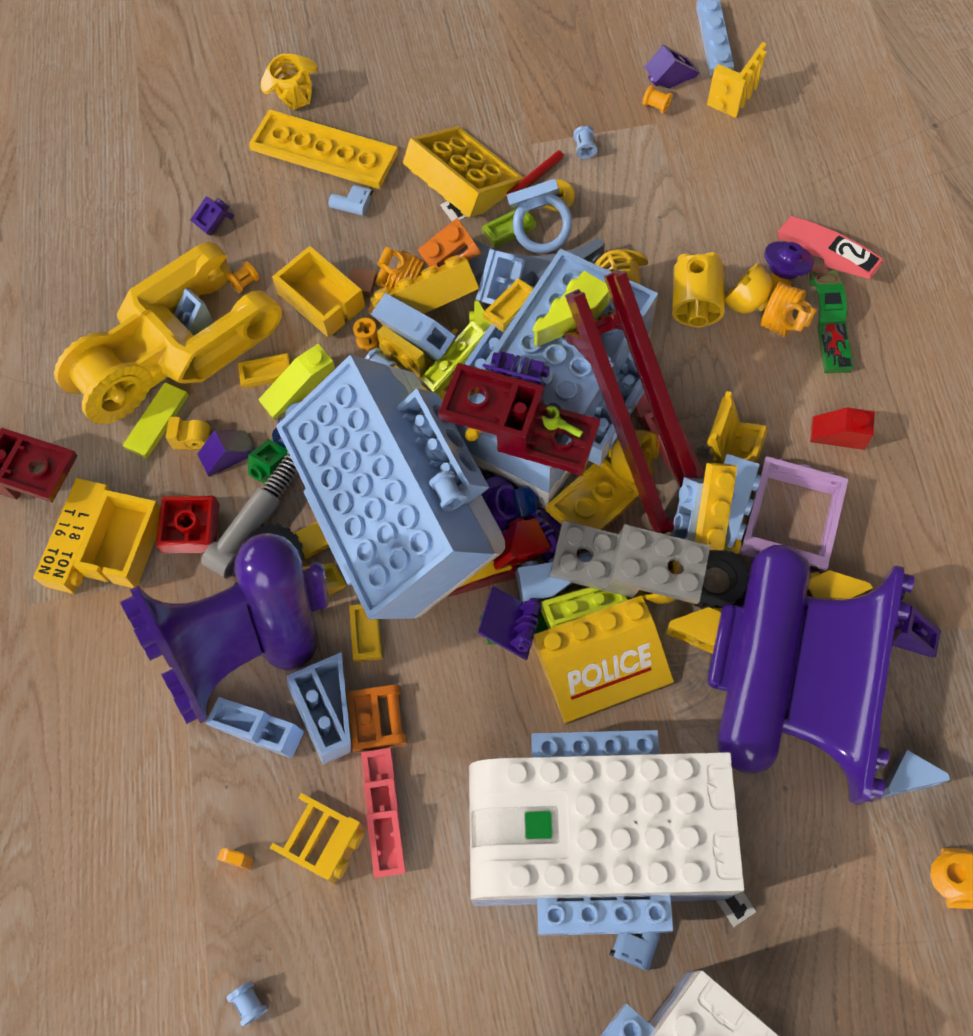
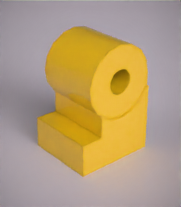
(187, 434)

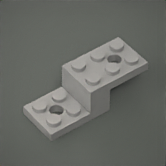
(630, 561)

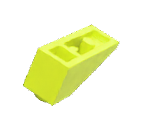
(297, 381)

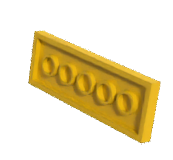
(324, 148)

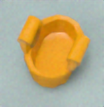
(407, 267)
(779, 310)
(953, 877)

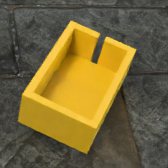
(319, 291)
(119, 539)

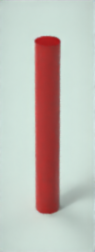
(538, 172)

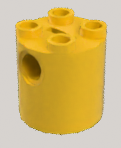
(698, 289)

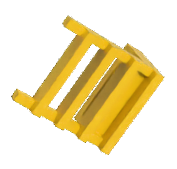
(731, 88)
(404, 352)
(733, 436)
(339, 848)

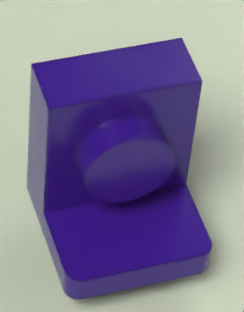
(210, 214)

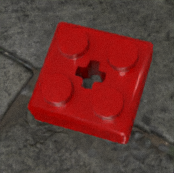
(176, 513)

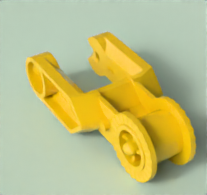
(152, 344)

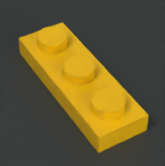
(715, 505)

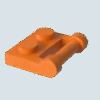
(448, 243)
(366, 718)

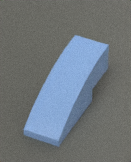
(255, 727)

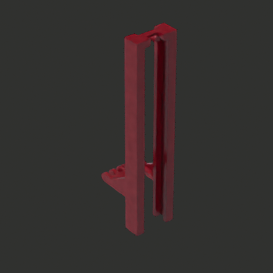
(589, 343)

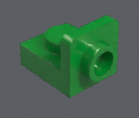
(265, 460)

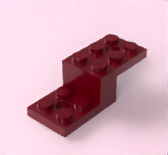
(515, 414)
(18, 460)

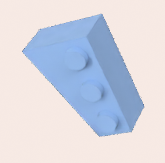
(323, 706)

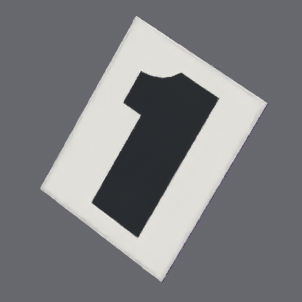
(452, 211)
(737, 908)

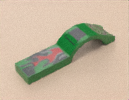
(832, 322)

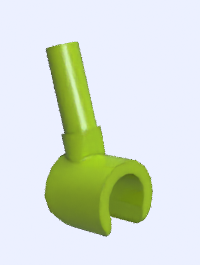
(557, 422)

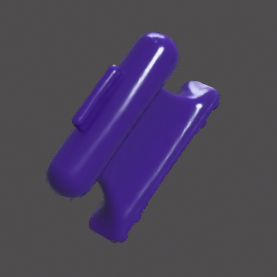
(215, 635)
(806, 669)

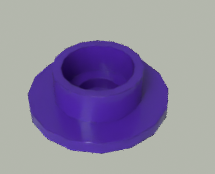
(788, 259)
(500, 501)

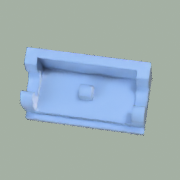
(498, 275)

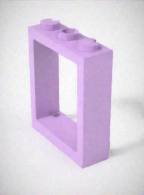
(806, 477)

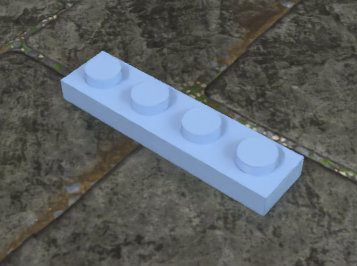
(714, 34)

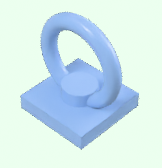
(534, 198)

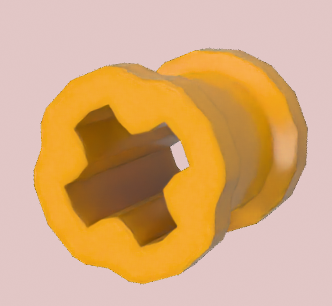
(657, 99)
(242, 277)
(368, 332)

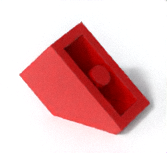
(843, 428)
(523, 543)

